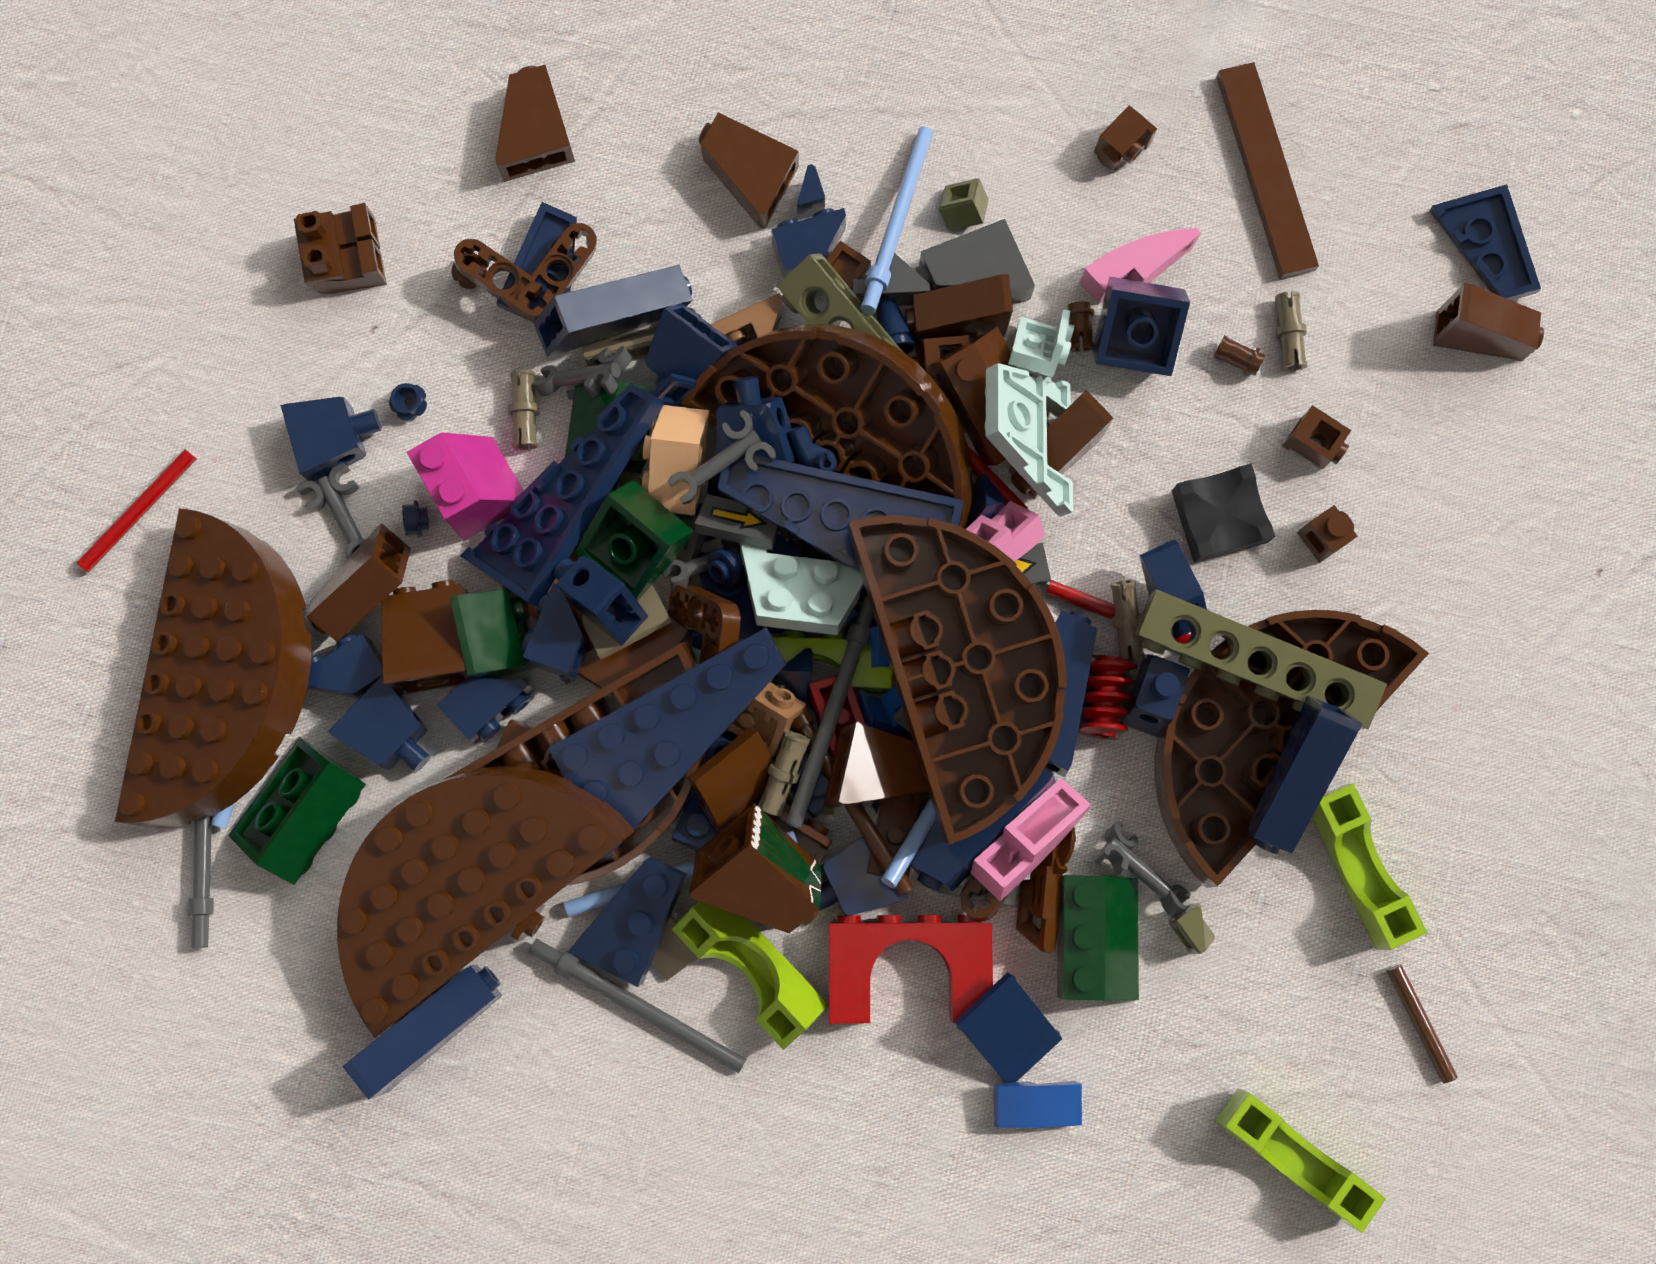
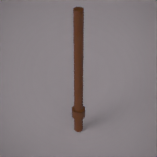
(804, 725)

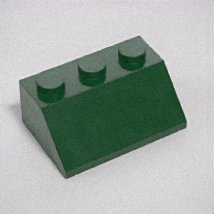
(296, 811)
(1098, 939)

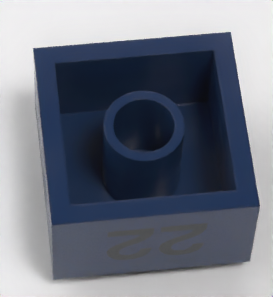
(1140, 326)

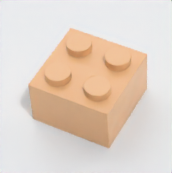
(675, 445)

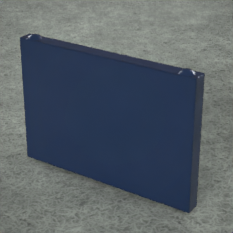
(1008, 1029)

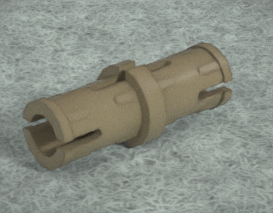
(1291, 331)
(523, 409)
(1127, 619)
(783, 773)

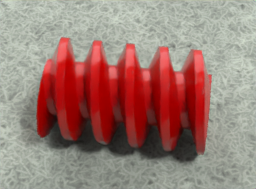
(1106, 697)

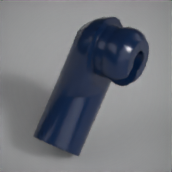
(810, 453)

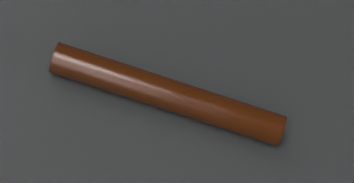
(1422, 1024)

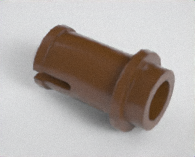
(1081, 319)
(1239, 356)

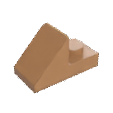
(758, 318)

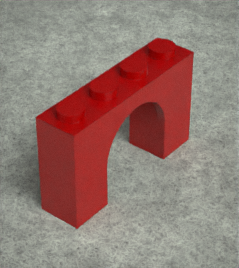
(856, 946)

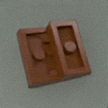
(733, 779)

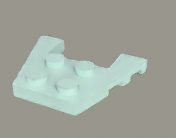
(1019, 428)
(799, 591)

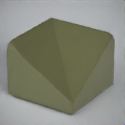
(963, 204)
(1193, 929)

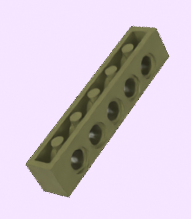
(817, 275)
(1359, 692)

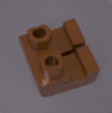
(340, 250)

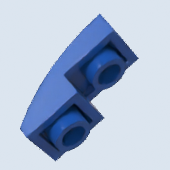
(1037, 1104)

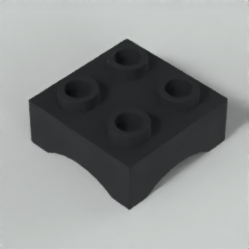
(1222, 513)

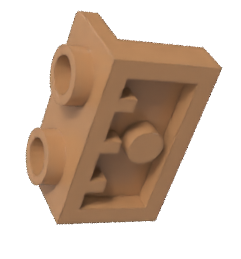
(770, 715)

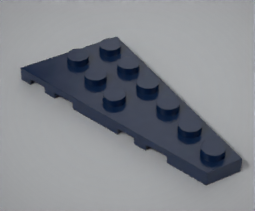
(563, 500)
(821, 502)
(656, 739)

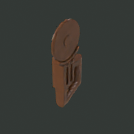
(1042, 896)

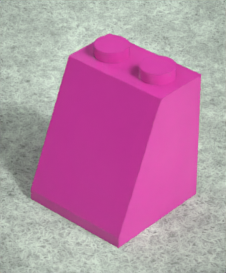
(466, 480)

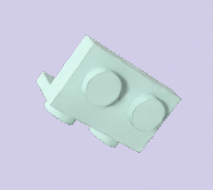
(1041, 346)

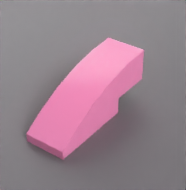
(1138, 260)
(1011, 530)
(1029, 839)

